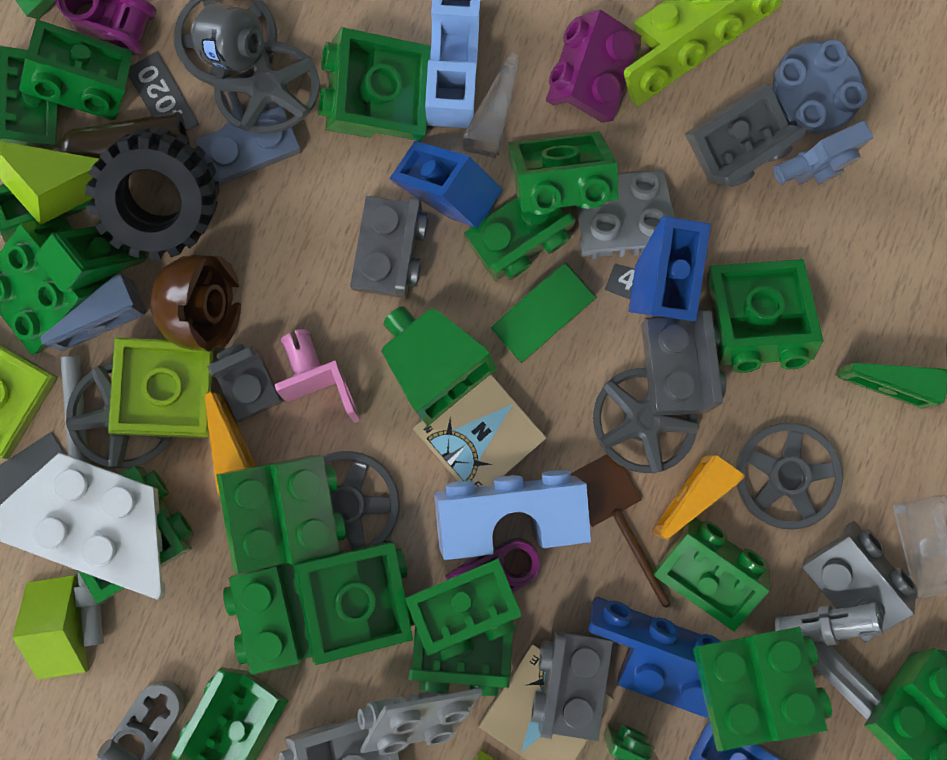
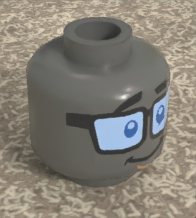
(227, 36)

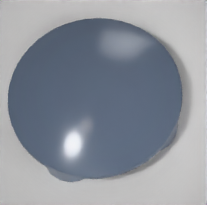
(819, 86)

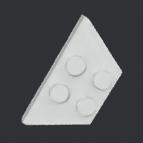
(88, 523)

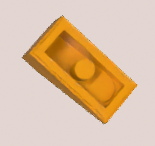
(226, 439)
(703, 487)

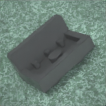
(743, 137)
(857, 573)

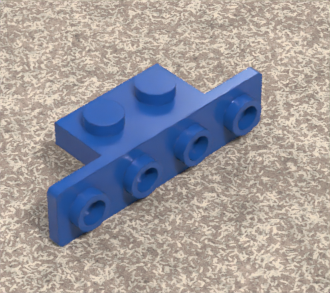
(659, 654)

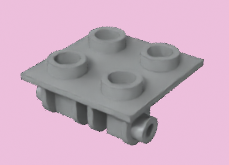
(625, 221)
(421, 718)

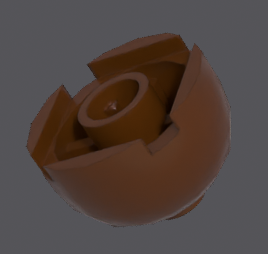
(195, 302)

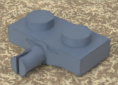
(242, 152)
(826, 158)

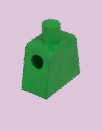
(434, 361)

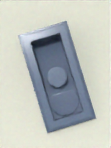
(102, 311)

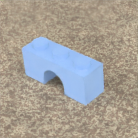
(452, 63)
(470, 513)

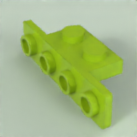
(684, 36)

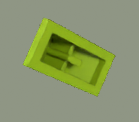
(45, 179)
(51, 628)

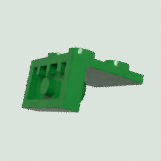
(27, 294)

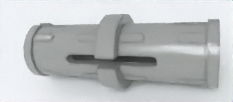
(833, 625)

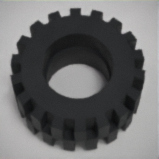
(130, 222)

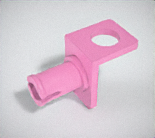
(310, 375)

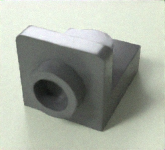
(245, 381)

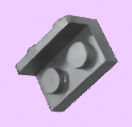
(387, 246)
(683, 365)
(573, 685)

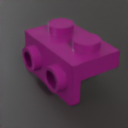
(593, 65)

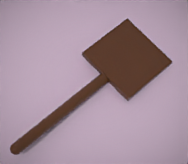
(609, 494)

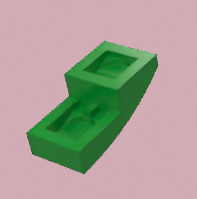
(543, 312)

